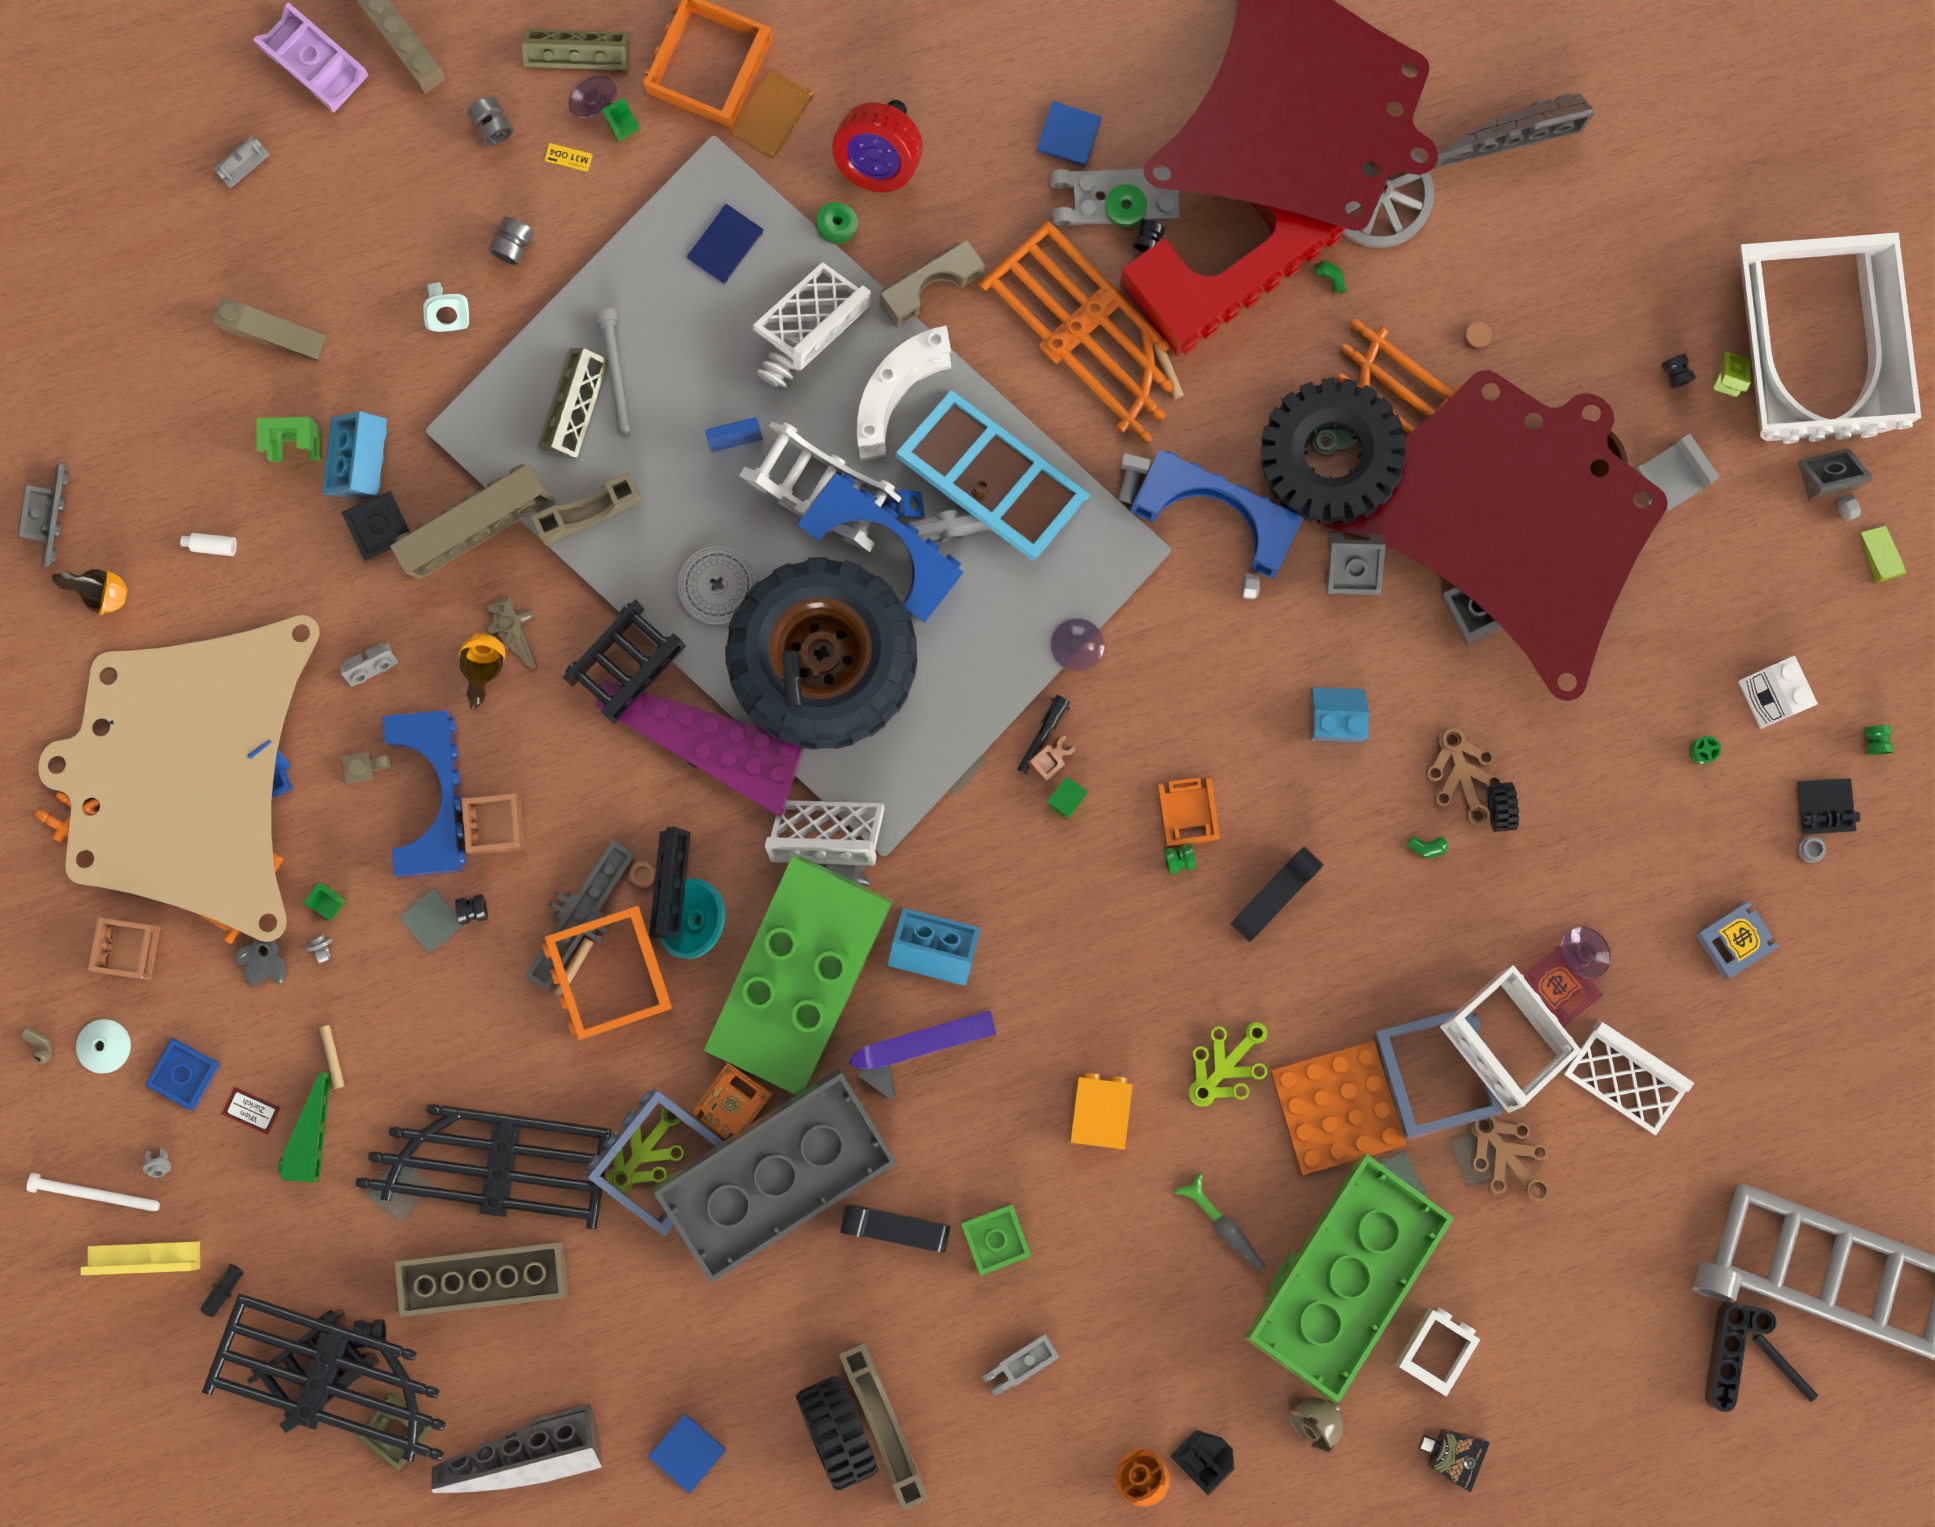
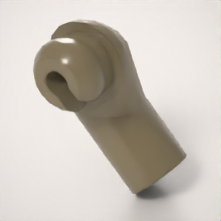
(42, 1044)

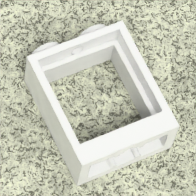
(1418, 1336)

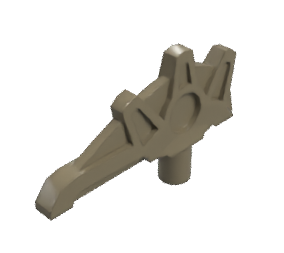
(509, 628)

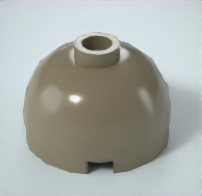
(1318, 1421)

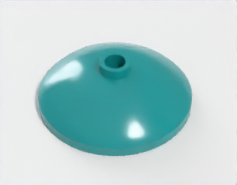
(696, 939)

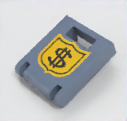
(1743, 937)

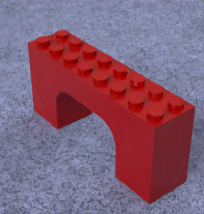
(1193, 306)

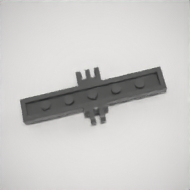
(582, 909)

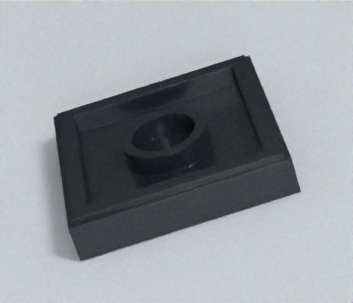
(375, 524)

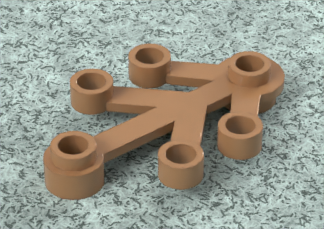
(1462, 771)
(1505, 1154)

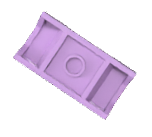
(312, 58)

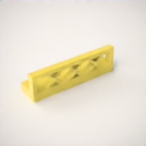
(142, 1258)

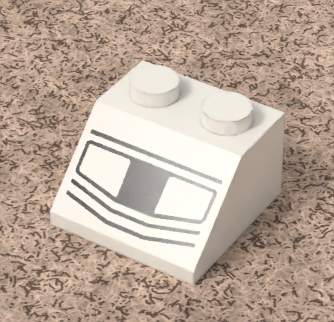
(1777, 692)

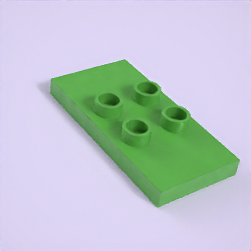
(798, 975)
(1349, 1278)

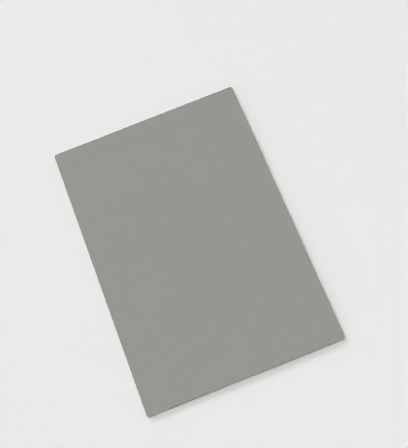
(693, 367)

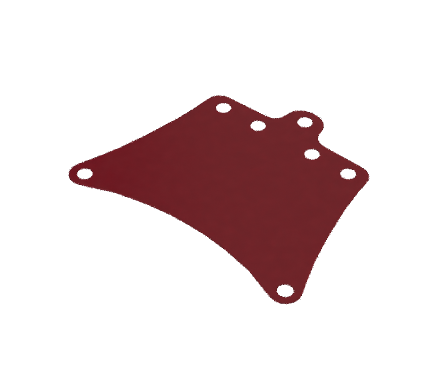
(1302, 114)
(1522, 518)

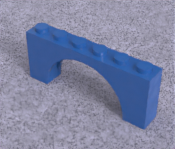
(1176, 479)
(931, 572)
(440, 847)

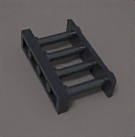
(631, 686)
(287, 1358)

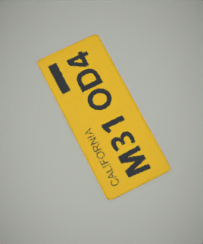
(568, 157)

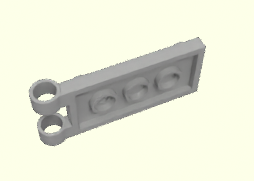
(1161, 203)

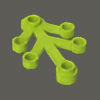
(1225, 1067)
(642, 1153)

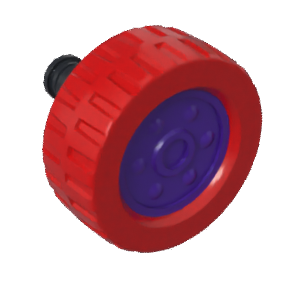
(878, 146)

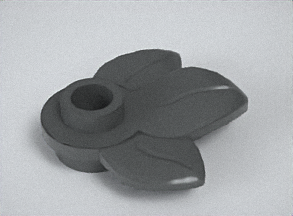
(260, 965)

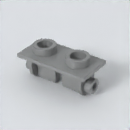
(241, 161)
(358, 670)

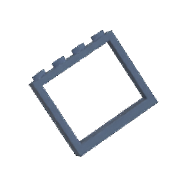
(1397, 1088)
(616, 1141)

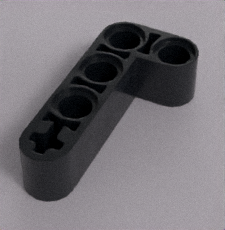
(1277, 893)
(895, 1228)
(1734, 1356)

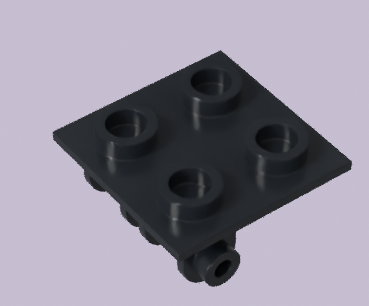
(1827, 806)

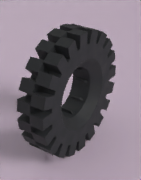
(1336, 407)

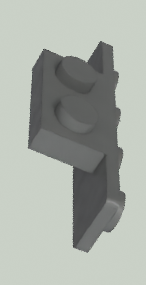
(40, 513)

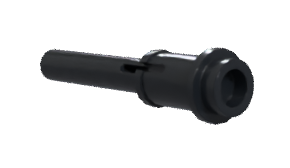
(1050, 721)

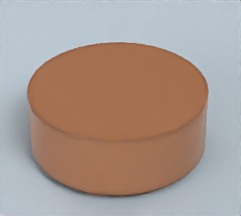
(1478, 335)
(642, 874)

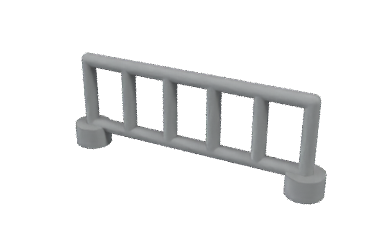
(1722, 1281)

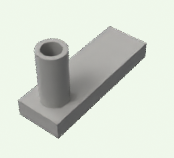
(1134, 468)

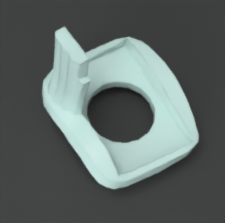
(436, 301)

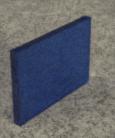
(725, 243)

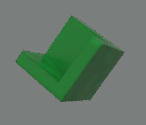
(620, 119)
(1067, 798)
(325, 901)

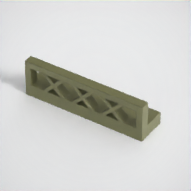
(574, 50)
(565, 398)

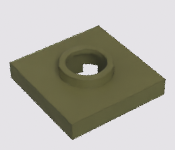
(381, 1421)

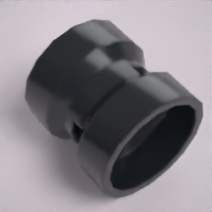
(1149, 235)
(1678, 371)
(471, 909)
(375, 1329)

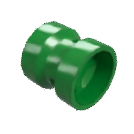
(1879, 733)
(1184, 854)

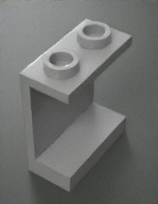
(1679, 472)

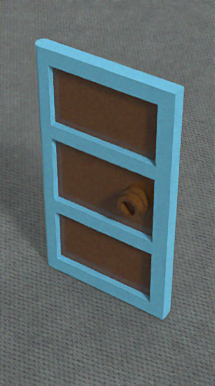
(992, 475)

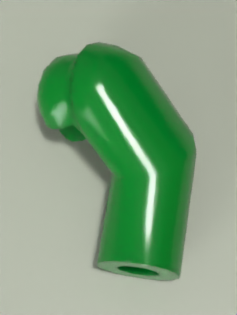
(1328, 269)
(1429, 849)

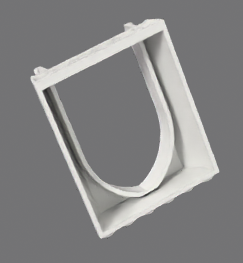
(1890, 388)

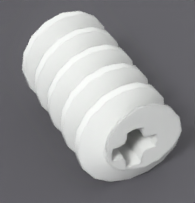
(779, 365)

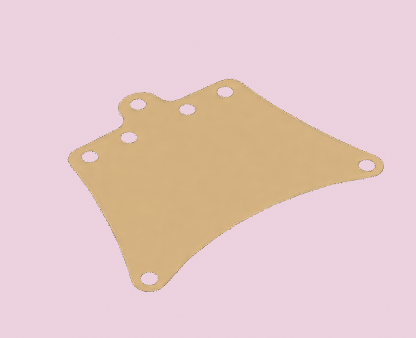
(174, 777)

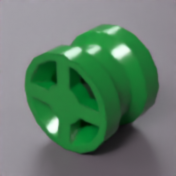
(1710, 747)

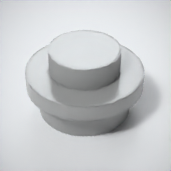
(1811, 849)

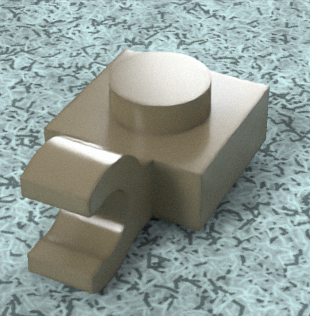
(362, 766)

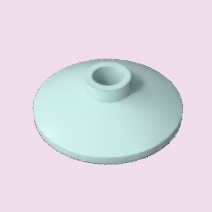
(116, 1046)

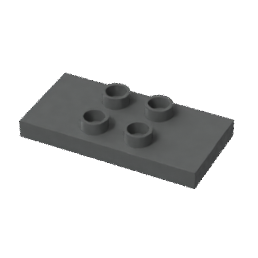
(774, 1175)

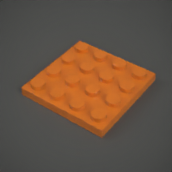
(1338, 1107)

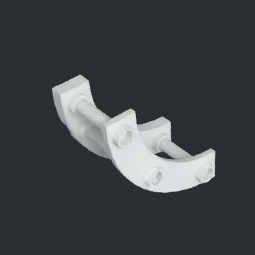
(891, 380)
(760, 480)

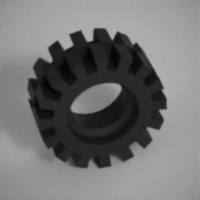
(1503, 806)

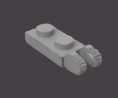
(1023, 1363)

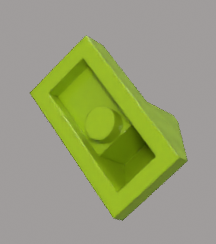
(1733, 374)

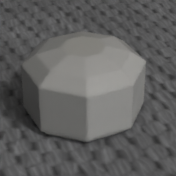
(1848, 507)
(1251, 586)

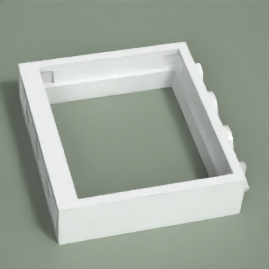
(1485, 1062)

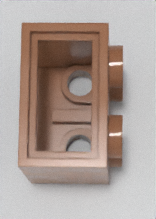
(493, 824)
(124, 948)

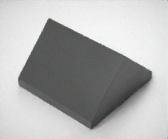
(1833, 474)
(880, 1079)

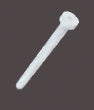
(35, 1183)

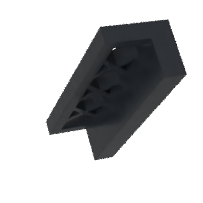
(669, 883)

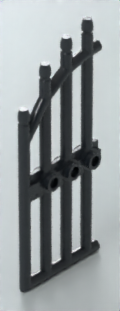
(500, 1163)
(320, 1376)

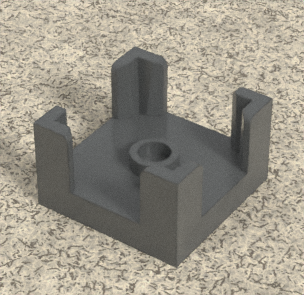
(1355, 565)

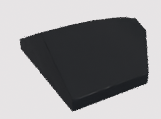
(1205, 1460)

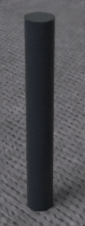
(1785, 1367)

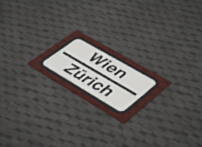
(251, 1110)

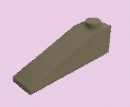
(267, 329)

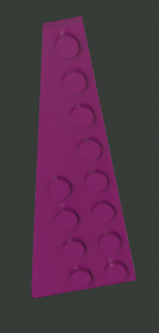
(719, 746)

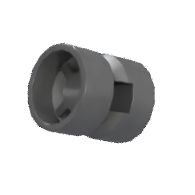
(489, 119)
(511, 240)

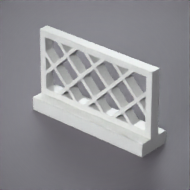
(832, 324)
(822, 848)
(1640, 1057)

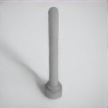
(606, 319)

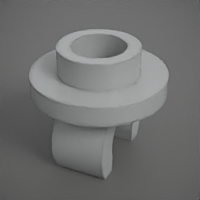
(319, 946)
(156, 1167)

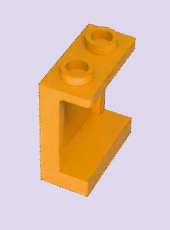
(1101, 1111)

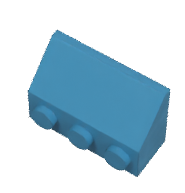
(354, 455)
(934, 946)

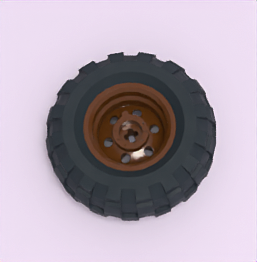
(837, 599)

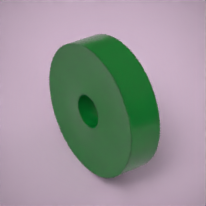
(1126, 194)
(836, 212)

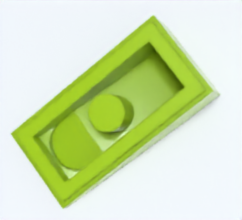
(1882, 554)

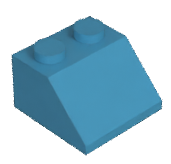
(1339, 715)

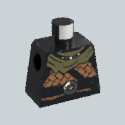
(1455, 1456)

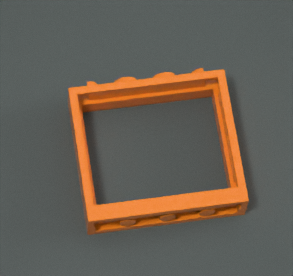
(672, 35)
(567, 999)

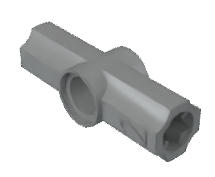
(949, 526)

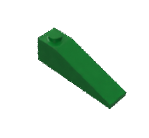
(305, 1147)

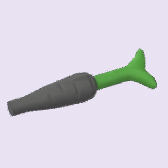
(1223, 1224)

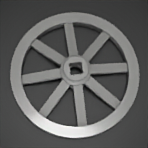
(1401, 235)

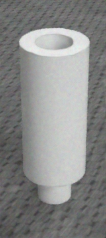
(210, 544)

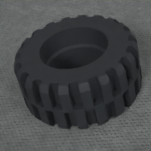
(837, 1433)

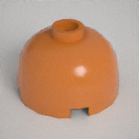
(1142, 1478)

